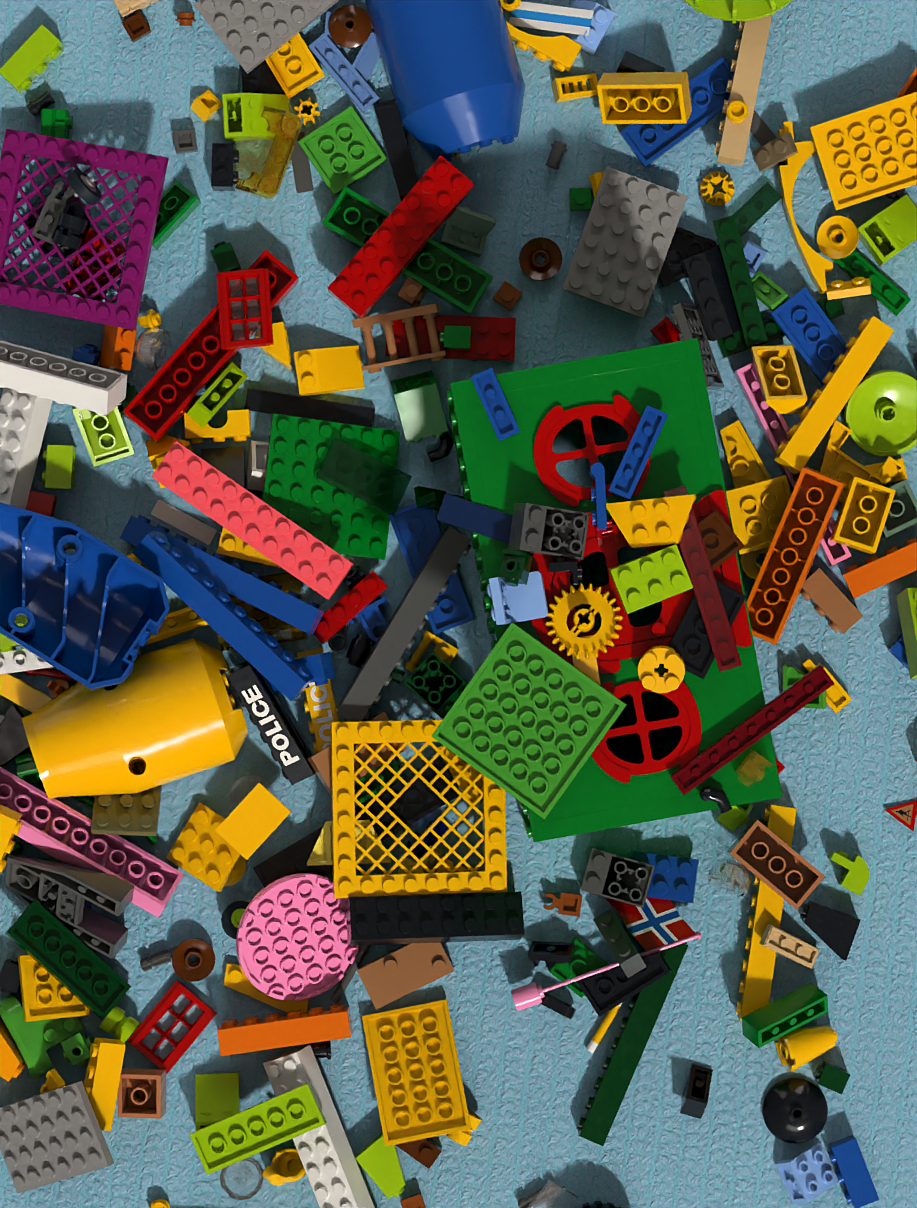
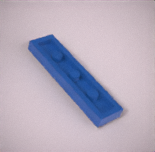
(638, 452)

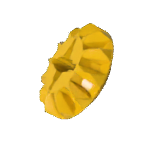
(718, 198)

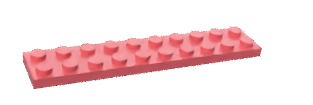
(252, 520)

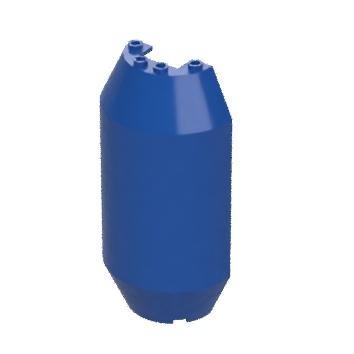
(450, 71)

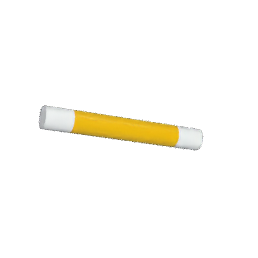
(602, 1028)

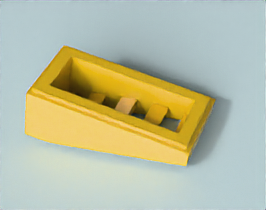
(565, 81)

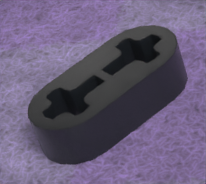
(558, 1006)

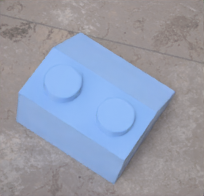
(600, 24)

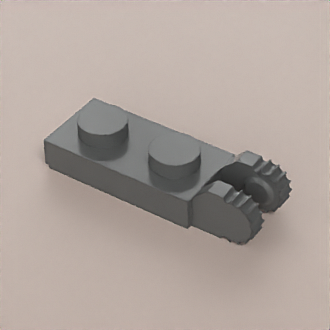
(50, 214)

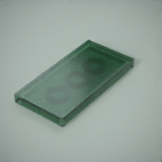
(363, 477)

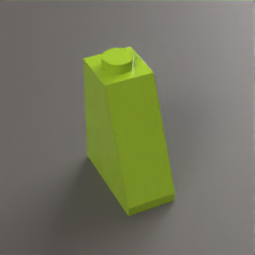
(383, 1166)

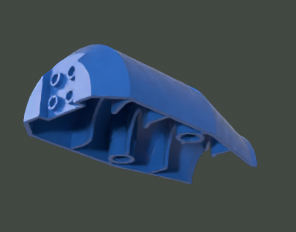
(77, 608)

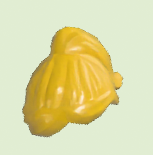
(284, 1167)

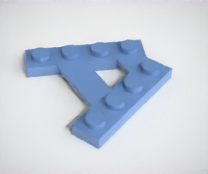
(350, 77)

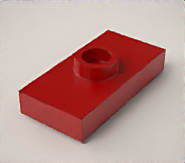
(666, 332)

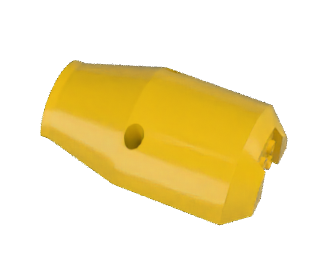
(164, 715)

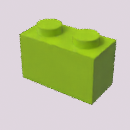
(59, 467)

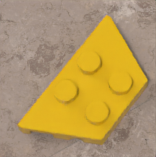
(652, 520)

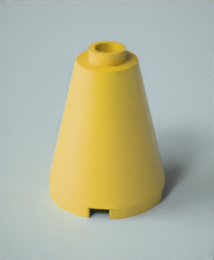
(804, 1045)

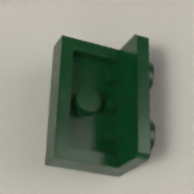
(430, 498)

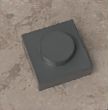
(185, 141)

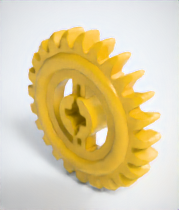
(600, 605)

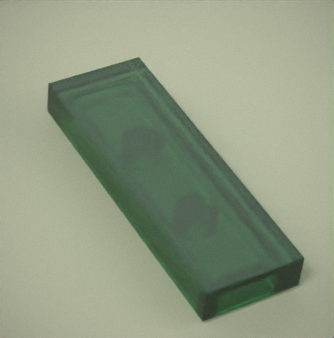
(756, 208)

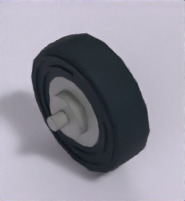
(84, 187)

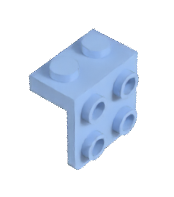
(518, 602)

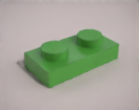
(768, 291)

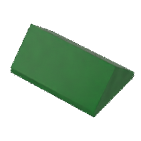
(174, 209)

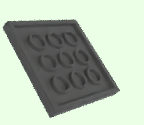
(692, 327)

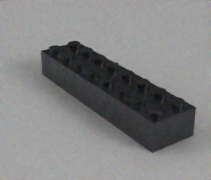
(434, 918)

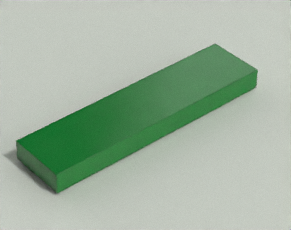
(881, 288)

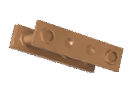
(407, 317)

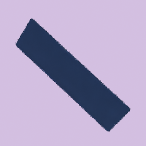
(475, 518)

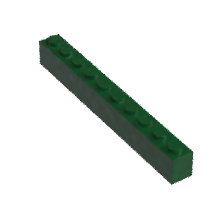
(627, 1052)

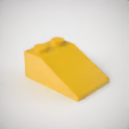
(328, 370)

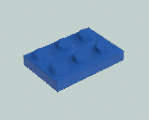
(672, 877)

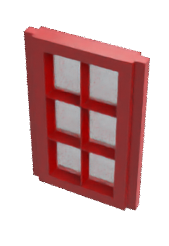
(245, 309)
(172, 1026)

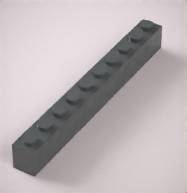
(403, 625)

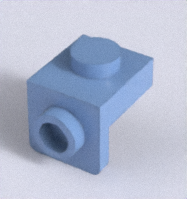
(754, 255)

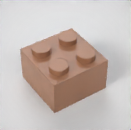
(142, 1093)

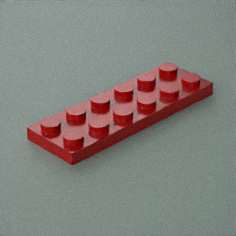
(489, 340)

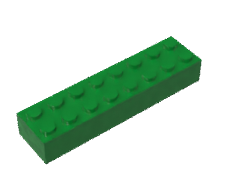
(433, 267)

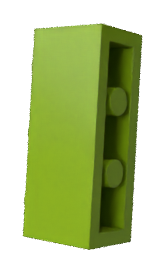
(31, 59)
(217, 394)

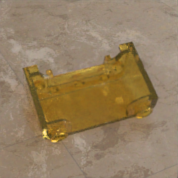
(287, 132)

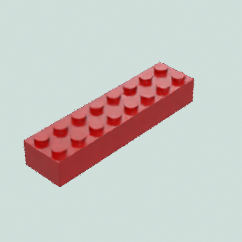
(401, 237)

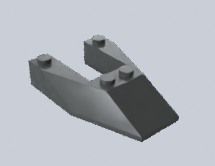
(62, 892)

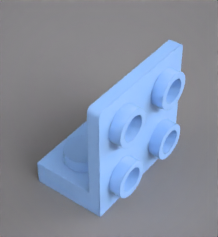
(807, 1174)

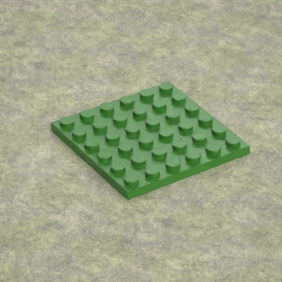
(528, 720)

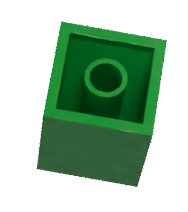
(419, 406)

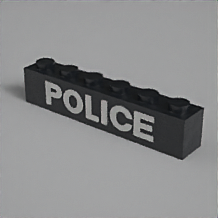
(272, 721)

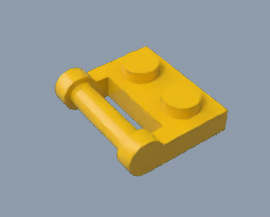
(443, 650)

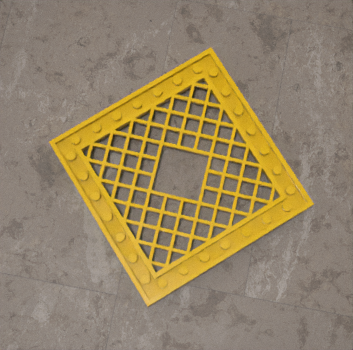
(345, 880)

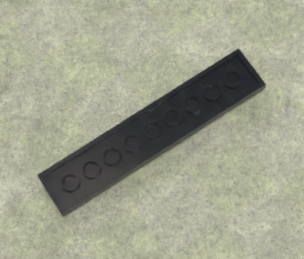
(409, 808)

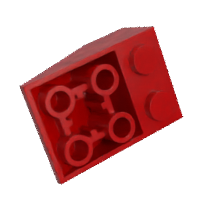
(95, 266)

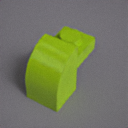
(856, 871)

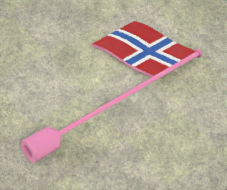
(654, 928)

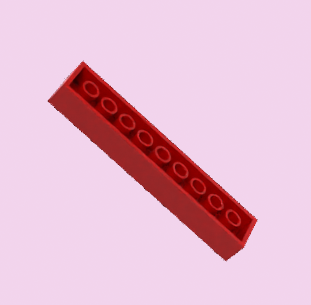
(196, 362)

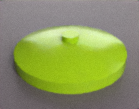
(883, 413)

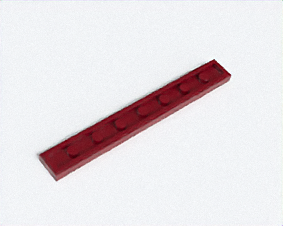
(707, 591)
(751, 729)

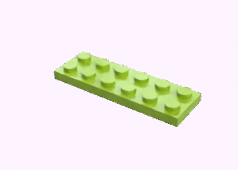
(258, 1128)

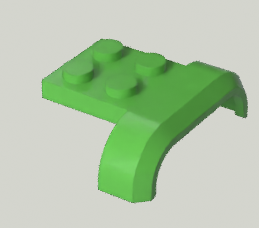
(35, 1036)

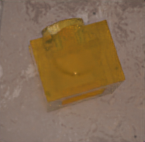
(752, 768)

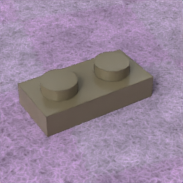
(775, 152)

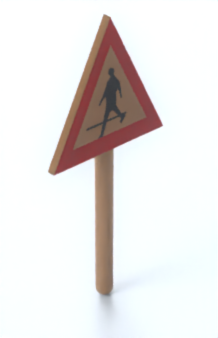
(905, 813)

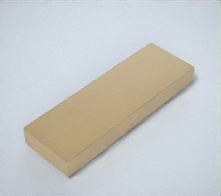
(789, 946)

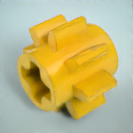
(306, 118)

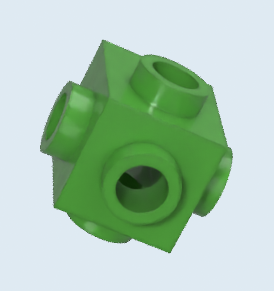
(70, 1047)

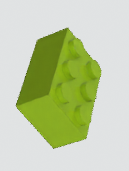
(650, 578)

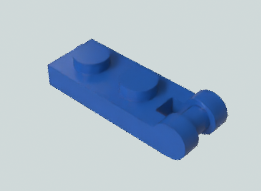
(598, 496)

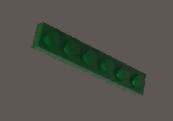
(740, 280)
(736, 343)

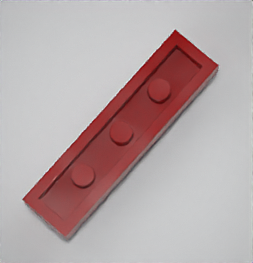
(349, 606)

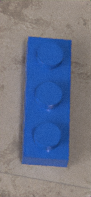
(495, 404)

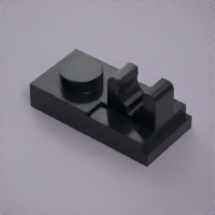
(551, 952)

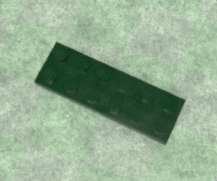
(68, 959)

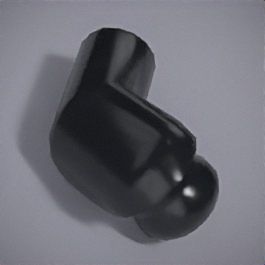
(443, 450)
(716, 795)

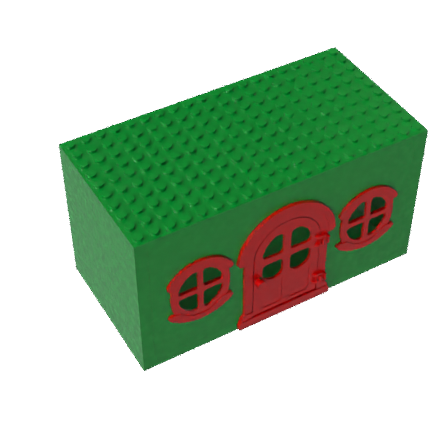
(686, 453)

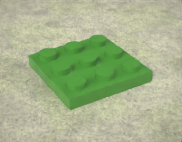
(342, 150)

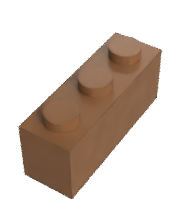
(830, 601)

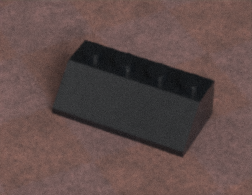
(711, 292)

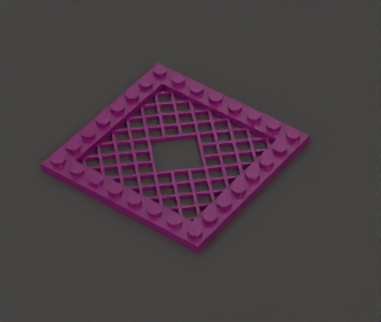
(141, 232)

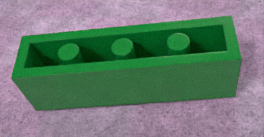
(784, 1015)

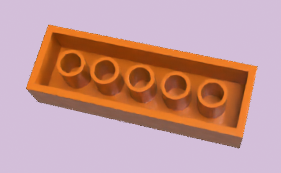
(284, 1030)

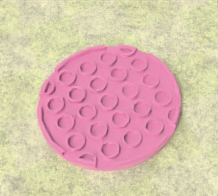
(295, 938)

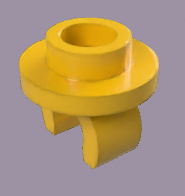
(152, 320)

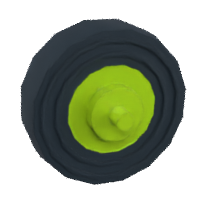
(231, 917)

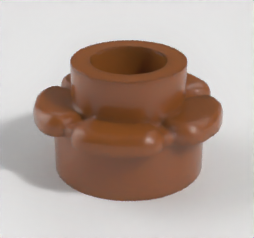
(185, 18)

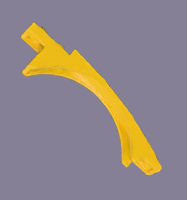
(813, 262)

